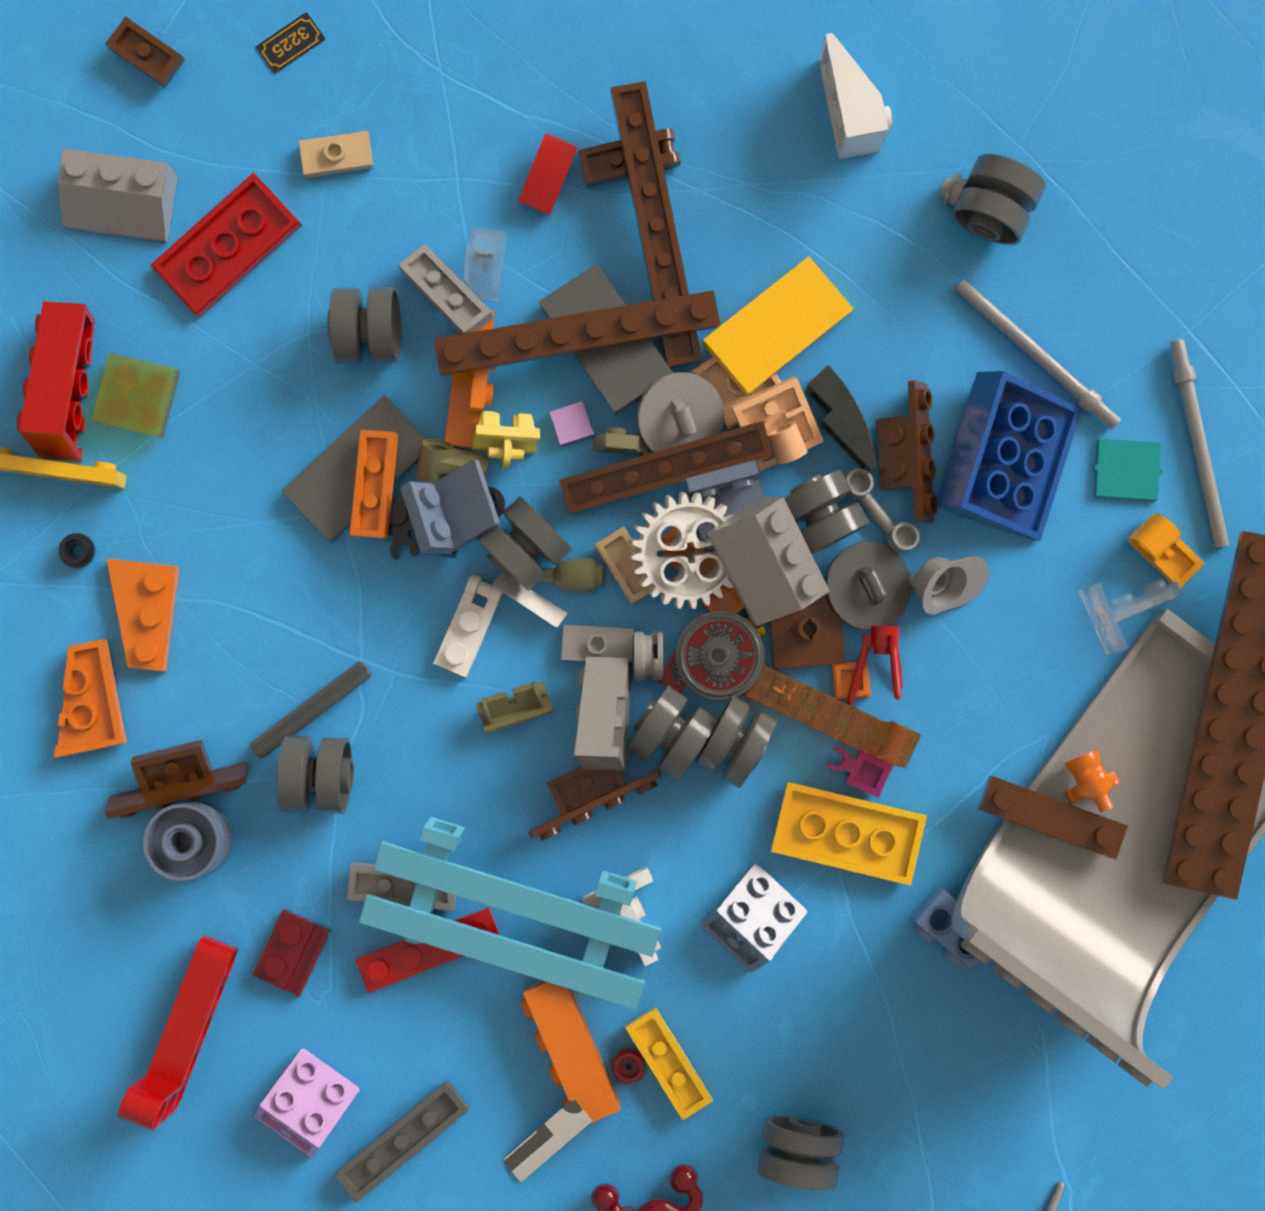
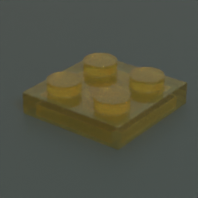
(135, 395)

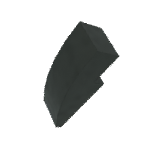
(844, 419)

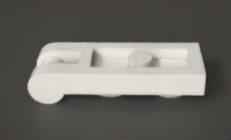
(468, 627)

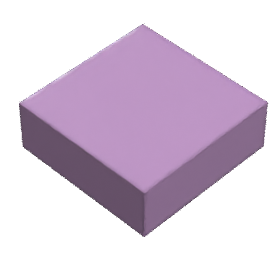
(571, 423)

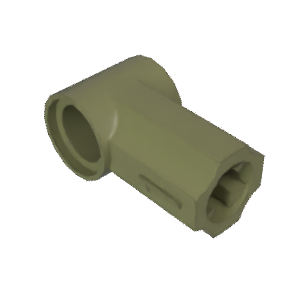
(439, 459)

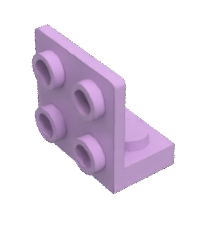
(306, 1102)

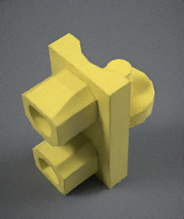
(505, 441)

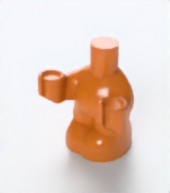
(1091, 780)

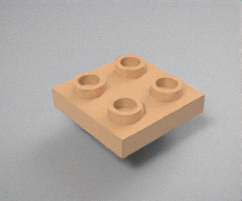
(786, 419)

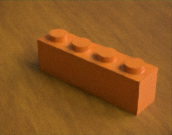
(571, 1048)

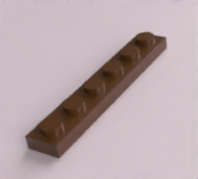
(666, 467)

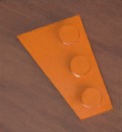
(145, 610)
(91, 703)

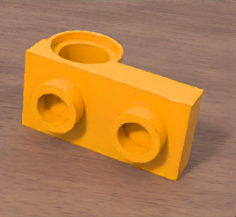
(1161, 546)

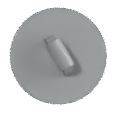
(679, 411)

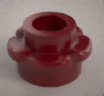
(628, 1075)

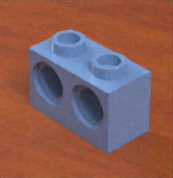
(945, 934)

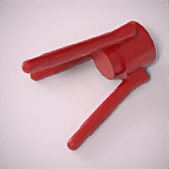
(885, 642)

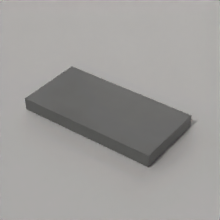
(617, 371)
(327, 485)

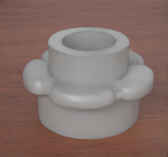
(952, 189)

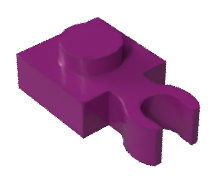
(864, 771)

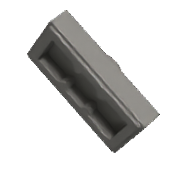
(596, 641)

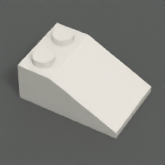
(853, 102)

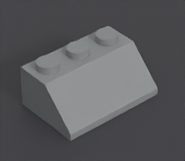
(116, 195)
(768, 560)

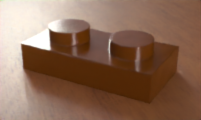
(145, 52)

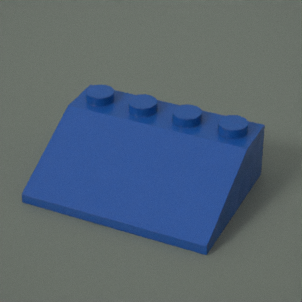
(1008, 454)

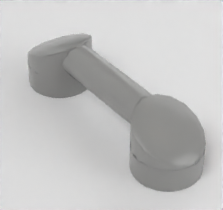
(898, 537)

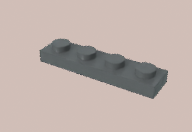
(402, 1140)

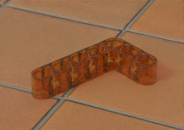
(834, 718)

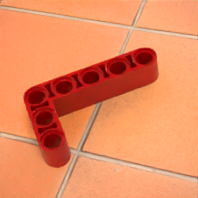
(160, 1091)

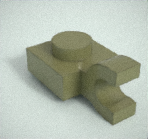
(617, 441)

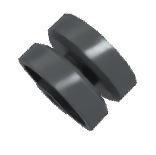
(740, 744)
(800, 1153)

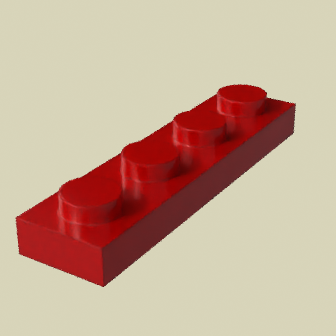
(408, 959)

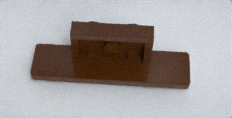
(906, 452)
(174, 776)
(586, 789)

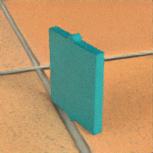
(1127, 469)

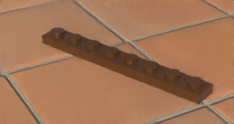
(653, 210)
(576, 333)

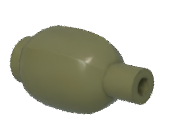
(576, 575)

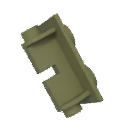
(502, 712)

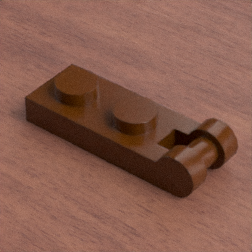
(606, 161)

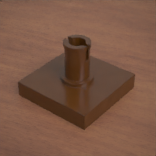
(807, 637)

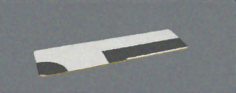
(547, 1140)

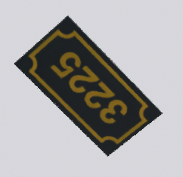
(290, 42)

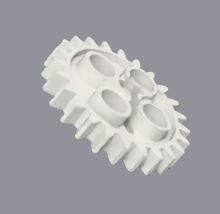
(688, 583)

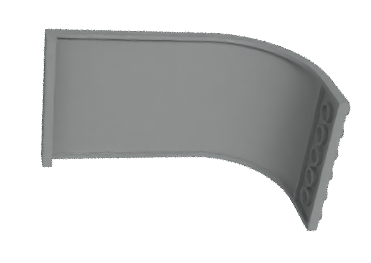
(1091, 927)

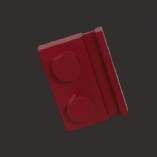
(291, 952)

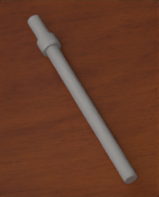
(1184, 377)
(1087, 399)

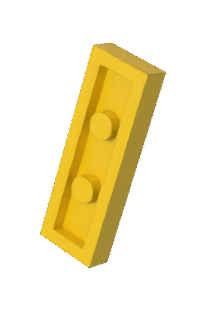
(669, 1063)

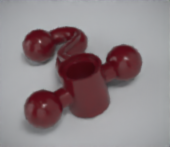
(682, 1179)

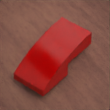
(547, 173)

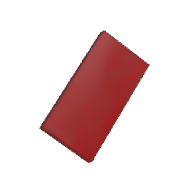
(226, 245)

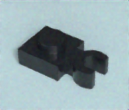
(400, 528)

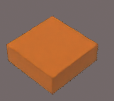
(842, 677)

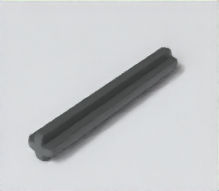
(311, 709)

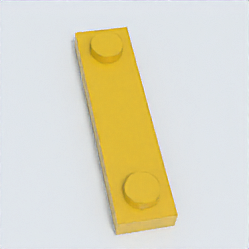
(101, 474)

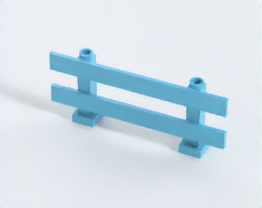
(435, 873)

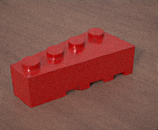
(57, 381)

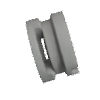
(644, 662)

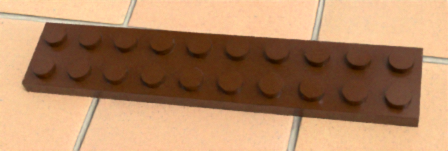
(1228, 743)

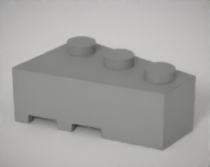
(603, 713)

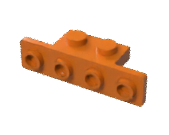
(467, 401)

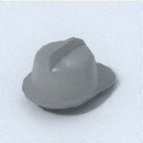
(949, 583)

